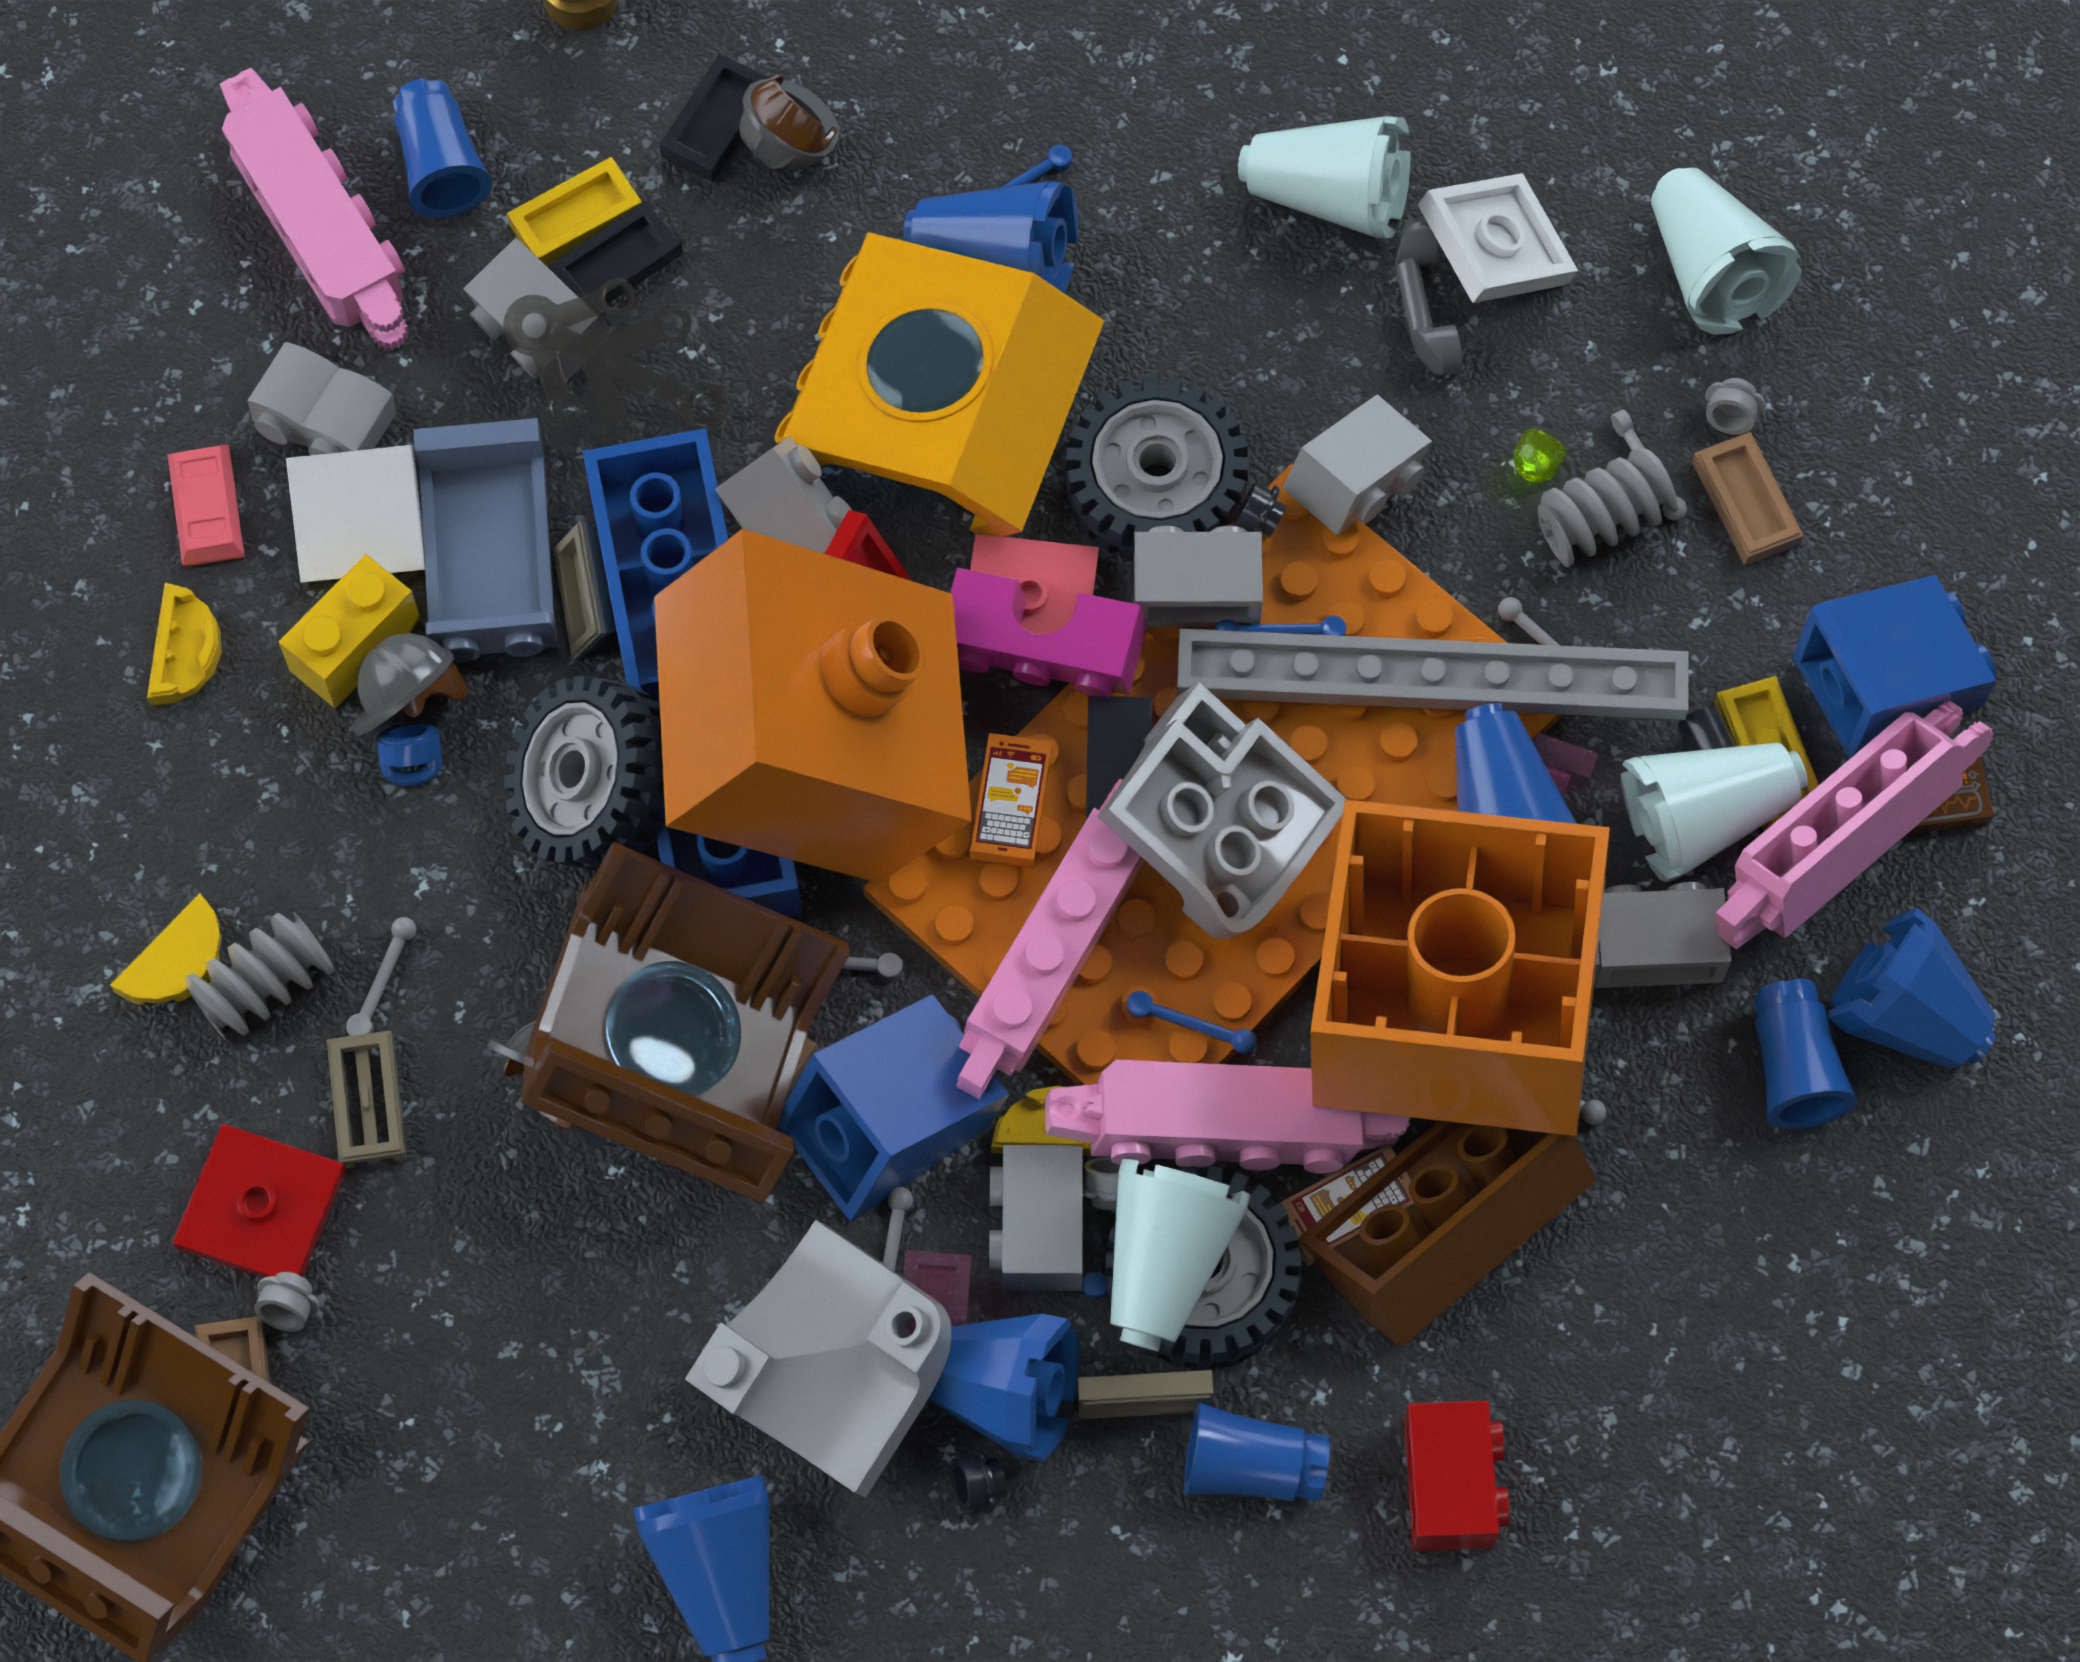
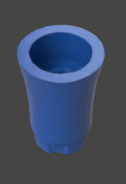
(438, 152)
(1799, 1057)
(1253, 1458)

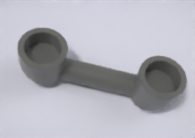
(1435, 346)

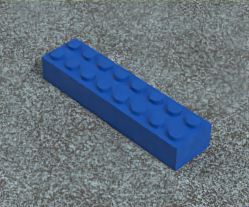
(653, 525)

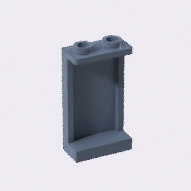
(486, 538)

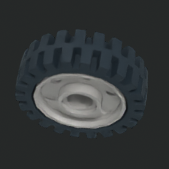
(1150, 429)
(587, 771)
(1249, 1294)

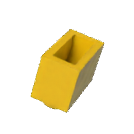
(345, 625)

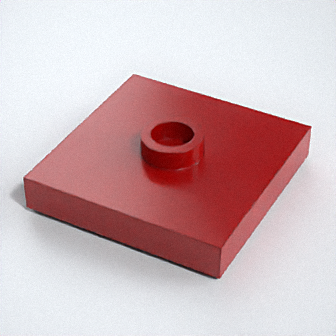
(259, 1204)

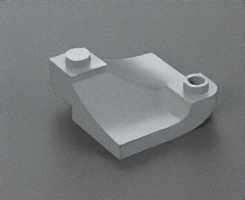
(1222, 811)
(829, 1358)

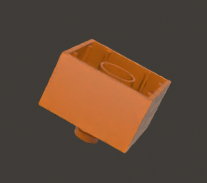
(810, 708)
(1459, 967)

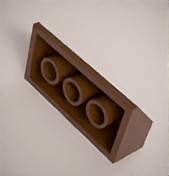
(1474, 1204)

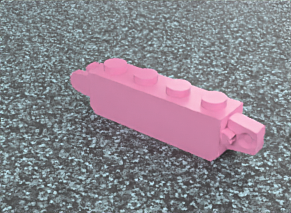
(312, 210)
(1848, 822)
(1048, 953)
(1214, 1115)

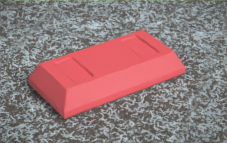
(206, 505)

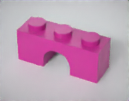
(1092, 651)

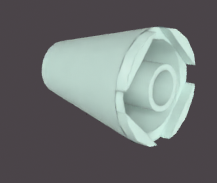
(1334, 172)
(1721, 252)
(1707, 800)
(1166, 1248)

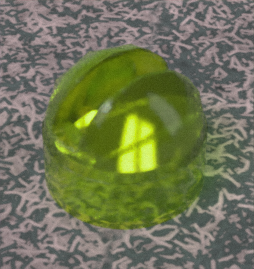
(1538, 455)

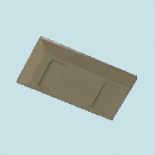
(583, 590)

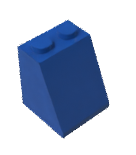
(1890, 656)
(886, 1106)

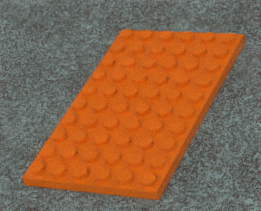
(1403, 756)

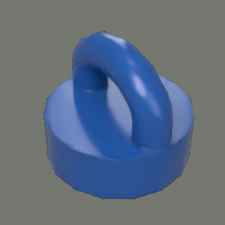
(409, 746)

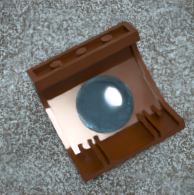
(679, 1021)
(137, 1470)

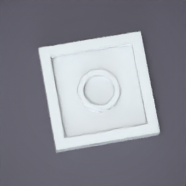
(1497, 237)
(355, 508)

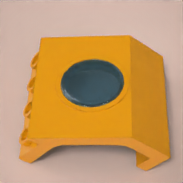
(944, 377)

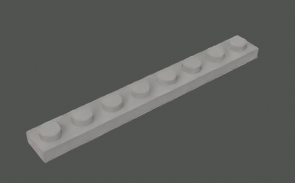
(1435, 673)

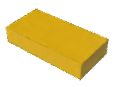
(573, 211)

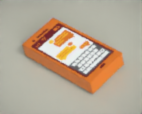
(1011, 800)

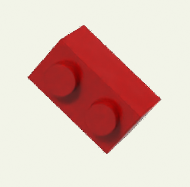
(1453, 1475)

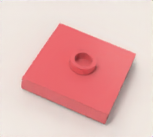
(1046, 571)

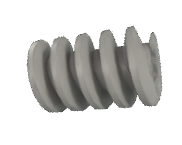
(1605, 501)
(258, 974)

